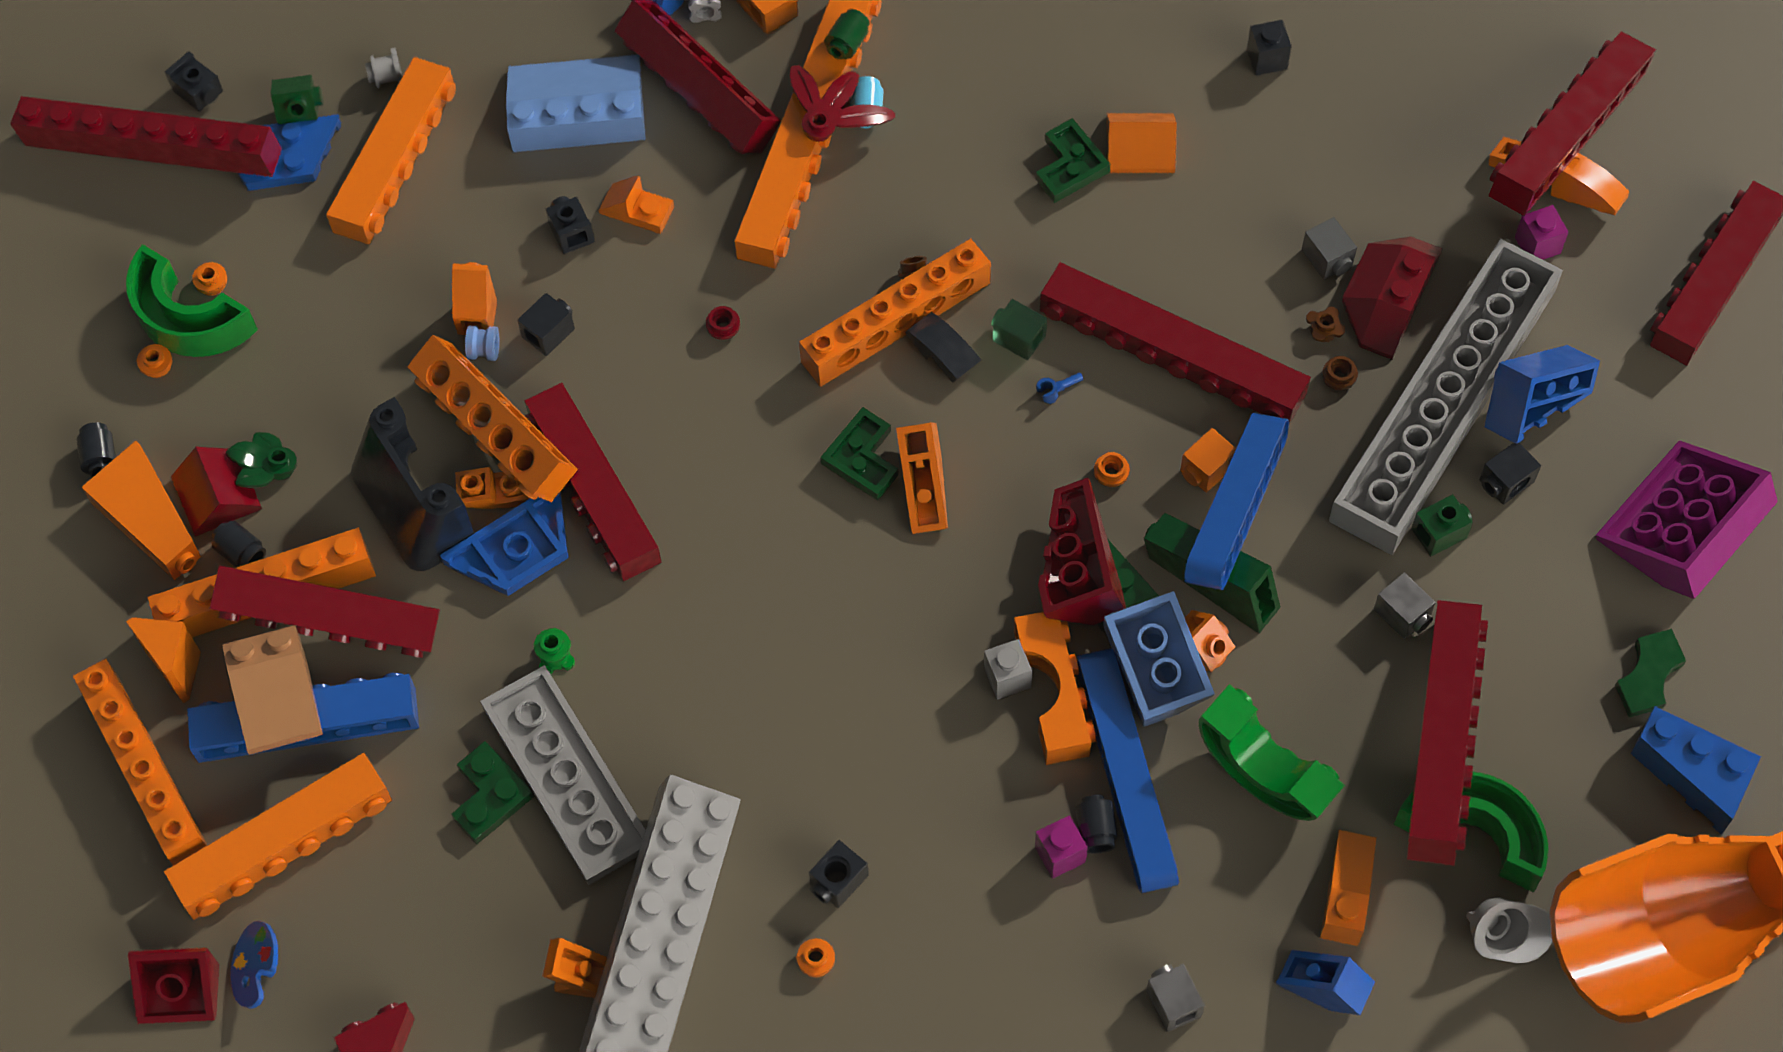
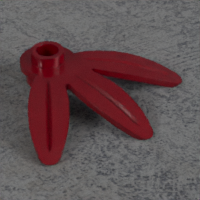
(829, 108)

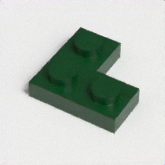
(1077, 165)
(854, 456)
(498, 794)

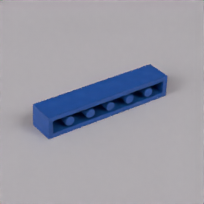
(344, 711)

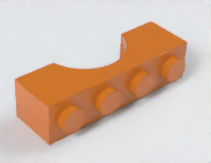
(1063, 728)

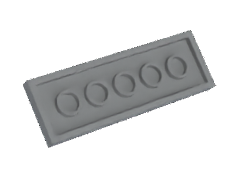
(566, 774)

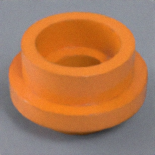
(213, 285)
(158, 367)
(1115, 461)
(819, 968)

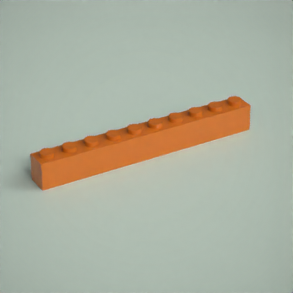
(793, 155)

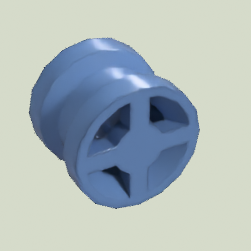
(482, 343)

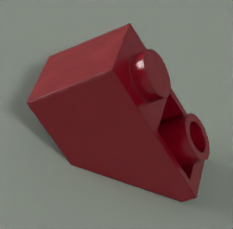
(379, 1034)

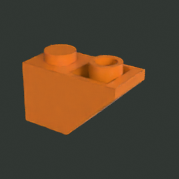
(472, 297)

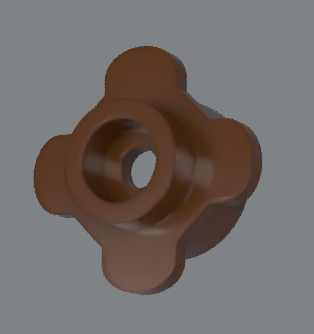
(1325, 333)

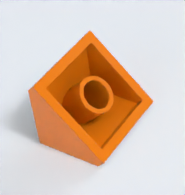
(1141, 142)
(170, 650)

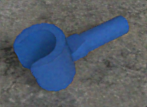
(1048, 383)

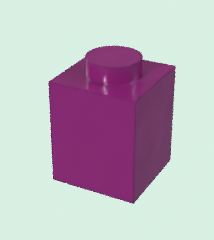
(1542, 233)
(1061, 847)

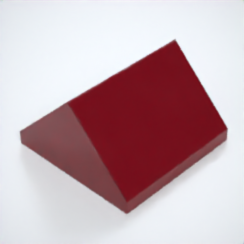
(210, 491)
(174, 985)

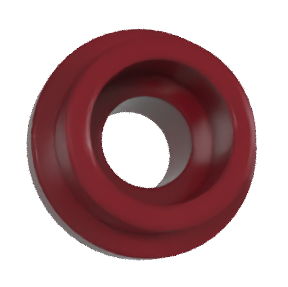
(719, 315)

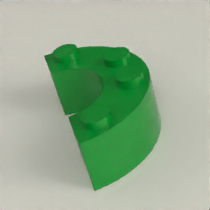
(183, 328)
(1259, 764)
(1509, 821)

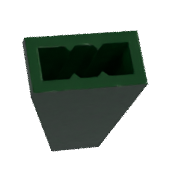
(1251, 585)

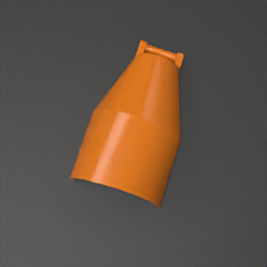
(1667, 920)

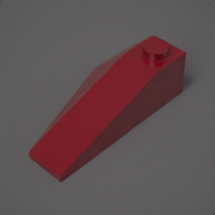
(1079, 568)

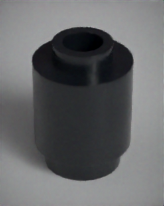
(95, 447)
(237, 544)
(1097, 823)

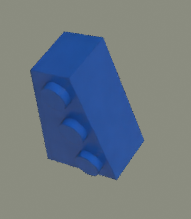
(1537, 386)
(1697, 765)

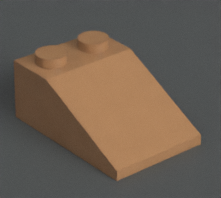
(272, 689)

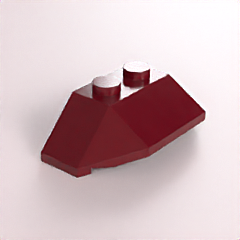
(1388, 291)

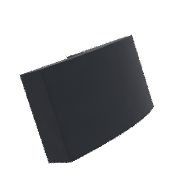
(941, 342)

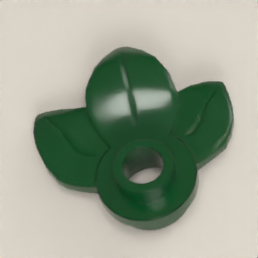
(262, 460)

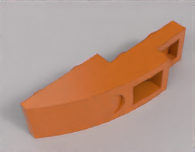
(1579, 183)

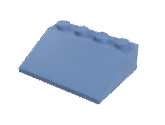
(575, 103)

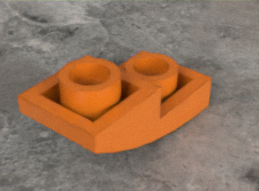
(488, 490)

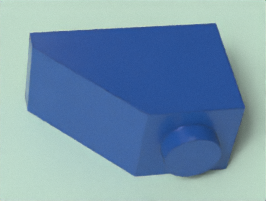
(1327, 981)

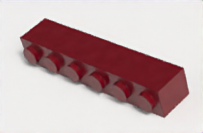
(697, 76)
(1718, 273)
(595, 485)
(324, 609)

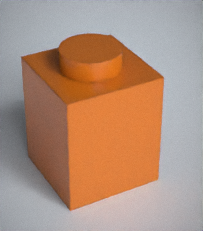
(1207, 460)

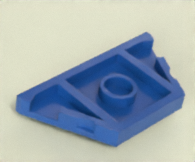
(303, 150)
(513, 547)

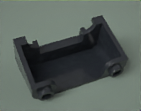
(415, 520)

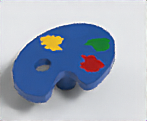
(253, 957)

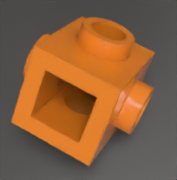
(1210, 638)

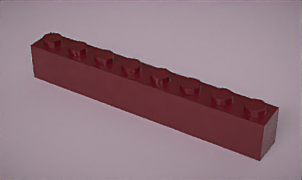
(1570, 123)
(146, 136)
(1173, 343)
(1445, 734)

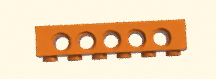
(894, 311)
(454, 379)
(140, 762)

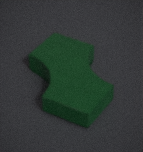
(1656, 659)

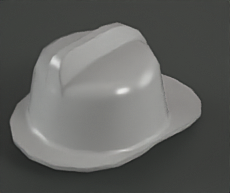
(1510, 930)

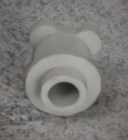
(704, 10)
(384, 69)

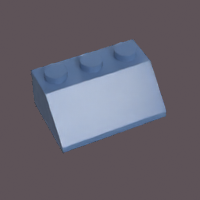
(1158, 658)

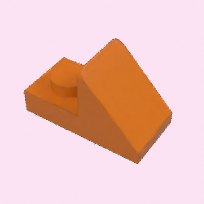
(635, 206)
(573, 968)

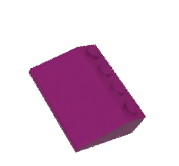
(1689, 517)

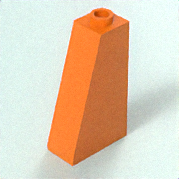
(139, 506)

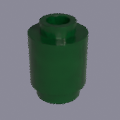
(847, 34)

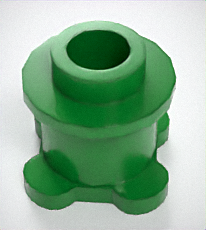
(556, 657)

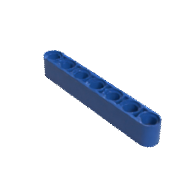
(1236, 501)
(1127, 772)

